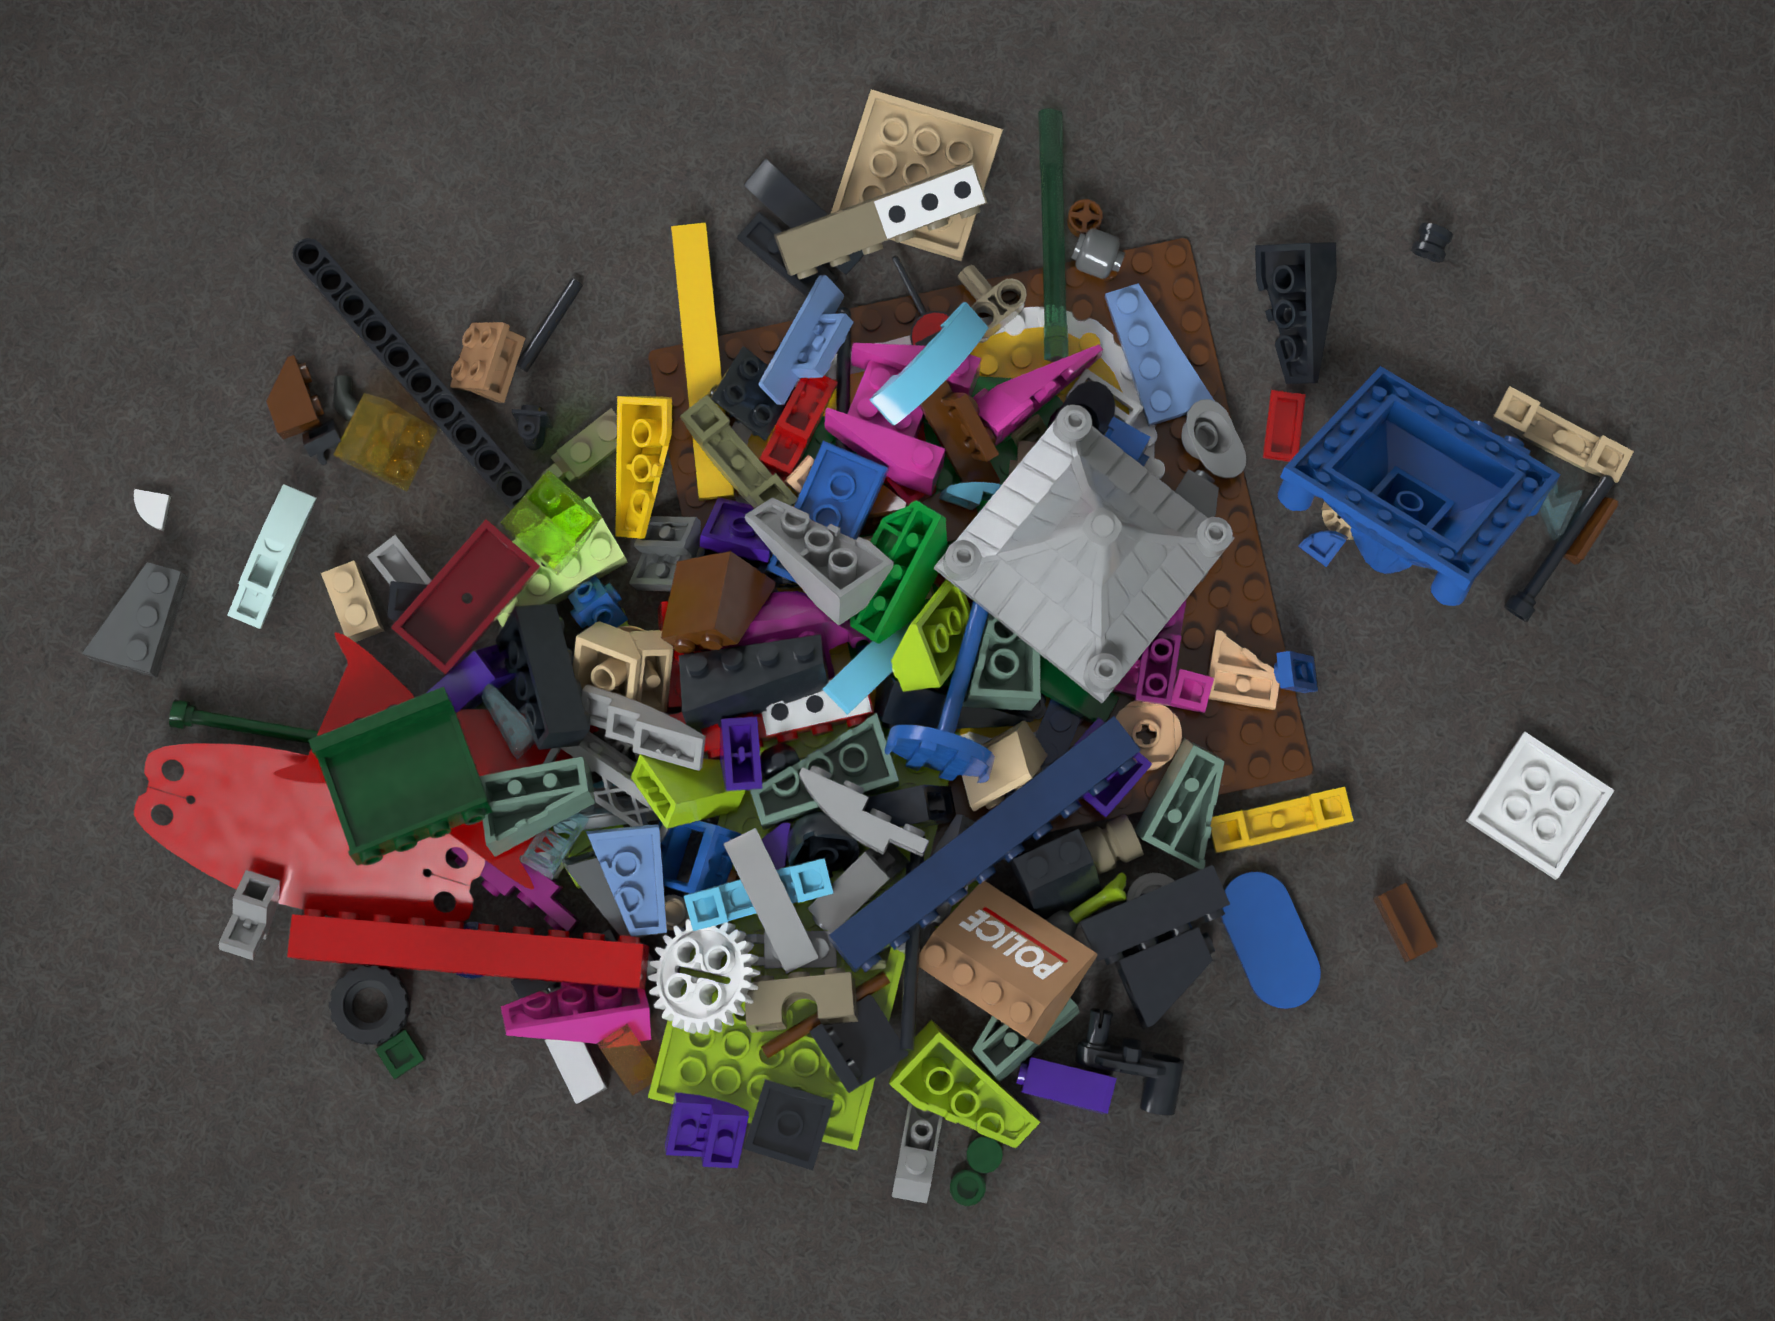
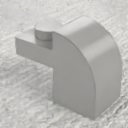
(252, 915)

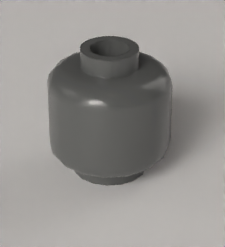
(1098, 253)

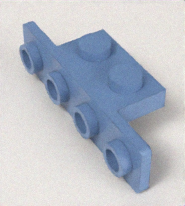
(809, 341)

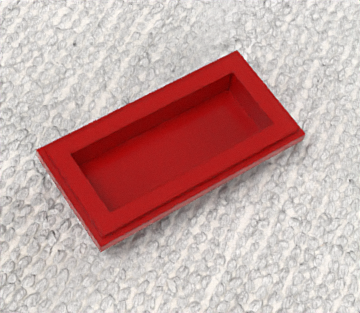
(1283, 425)

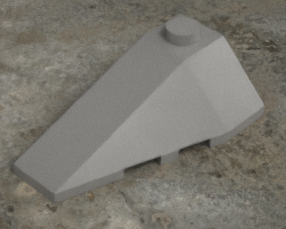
(826, 564)

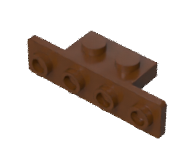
(962, 434)

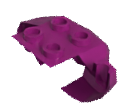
(796, 616)

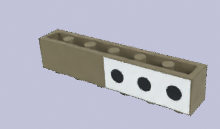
(881, 219)

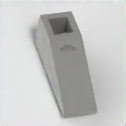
(917, 1155)

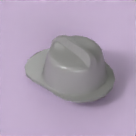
(1213, 439)

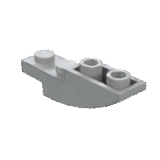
(846, 808)

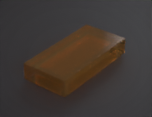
(628, 1059)

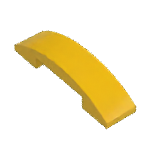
(1280, 820)

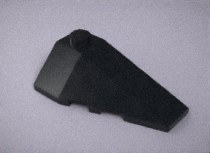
(926, 706)

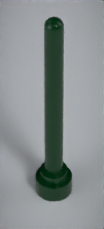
(184, 715)

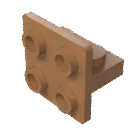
(487, 360)

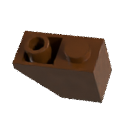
(291, 400)

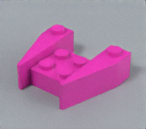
(869, 433)

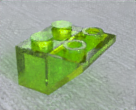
(551, 522)

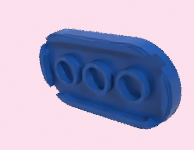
(1270, 940)

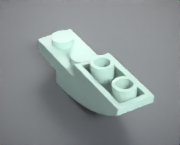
(271, 556)

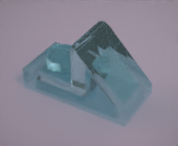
(1558, 512)

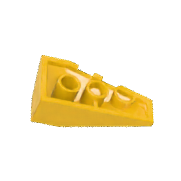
(642, 446)

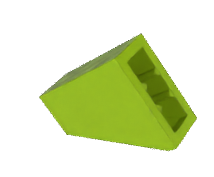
(684, 794)

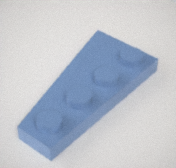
(1156, 363)

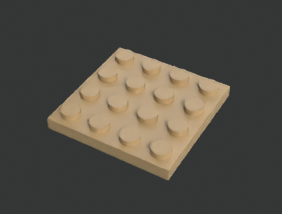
(908, 143)

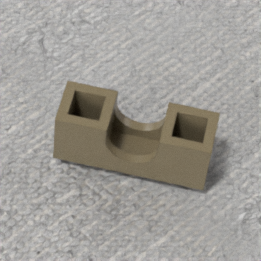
(831, 992)

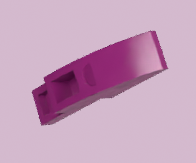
(1159, 663)
(542, 895)

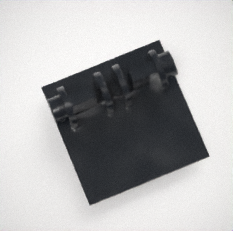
(744, 398)

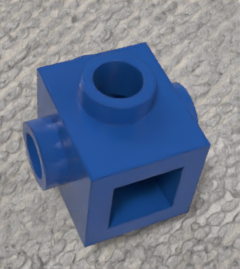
(596, 603)

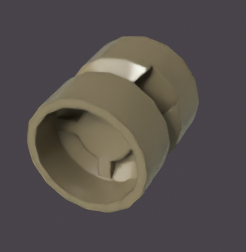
(1112, 844)

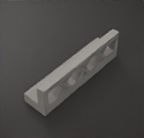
(615, 770)

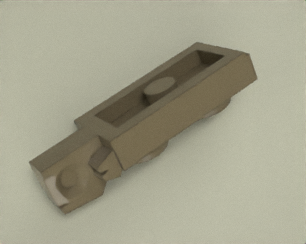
(586, 448)

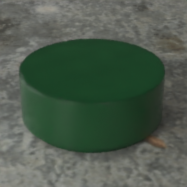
(984, 1155)
(967, 1187)

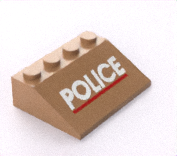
(1007, 961)

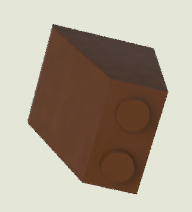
(713, 602)

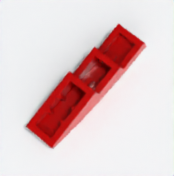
(797, 425)

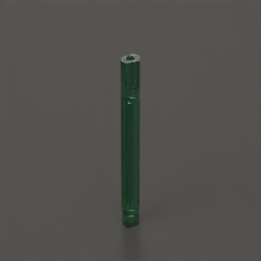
(1053, 241)

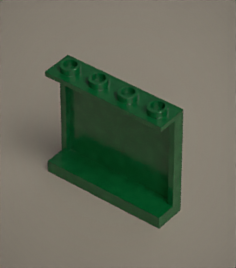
(401, 776)

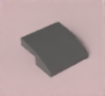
(665, 543)

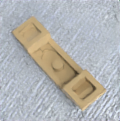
(1560, 437)

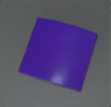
(706, 1130)

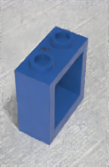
(712, 861)

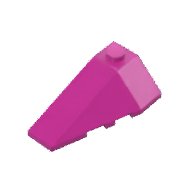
(578, 1013)

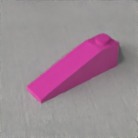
(1018, 399)

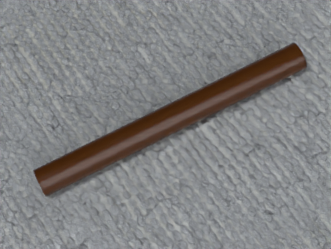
(811, 1022)

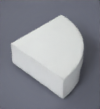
(152, 507)

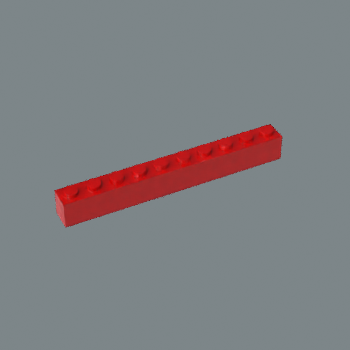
(468, 950)

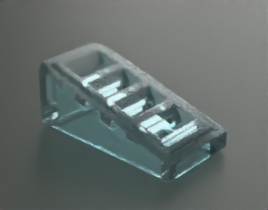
(509, 721)
(541, 863)

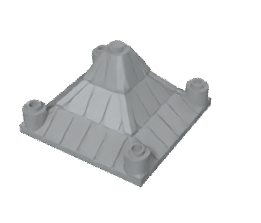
(1084, 553)

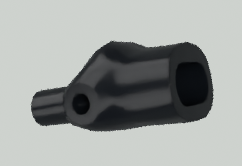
(777, 759)

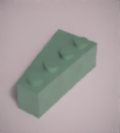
(1004, 671)

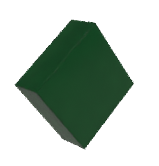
(400, 1054)

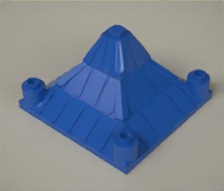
(1417, 483)

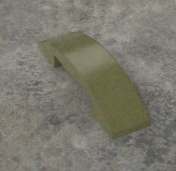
(732, 456)

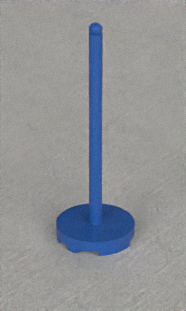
(941, 747)

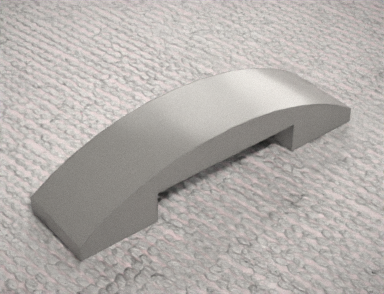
(770, 900)

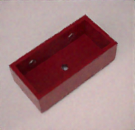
(440, 621)

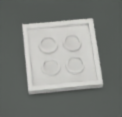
(1540, 805)

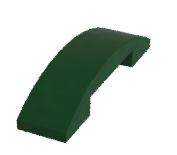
(1068, 693)

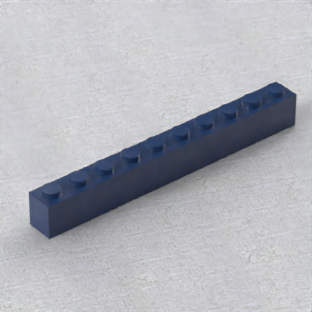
(984, 844)

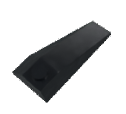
(1301, 294)

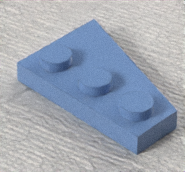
(634, 874)

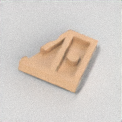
(1240, 675)

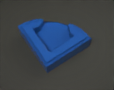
(1323, 545)

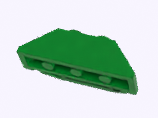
(915, 543)

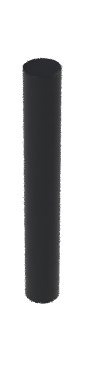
(549, 325)

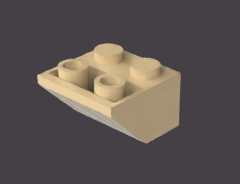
(1015, 763)

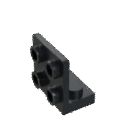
(860, 1048)

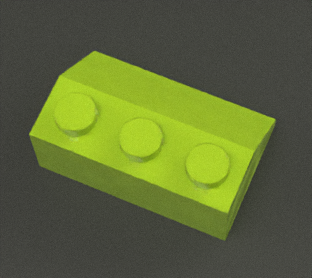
(932, 640)

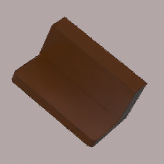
(1405, 922)

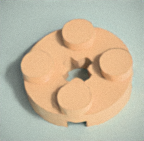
(1159, 720)

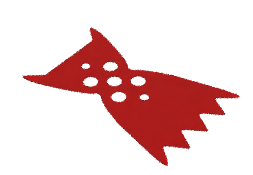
(372, 688)

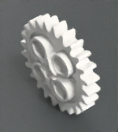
(695, 1008)

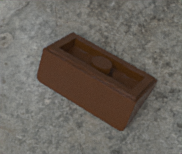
(1591, 531)

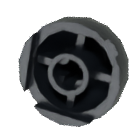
(819, 837)

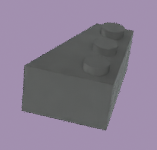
(141, 622)

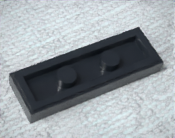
(760, 239)

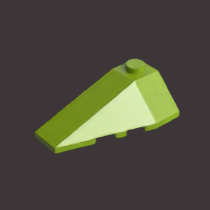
(955, 1086)

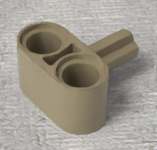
(990, 299)

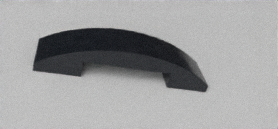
(789, 202)

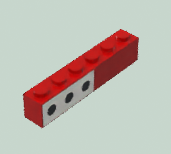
(786, 721)

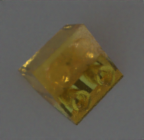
(385, 441)

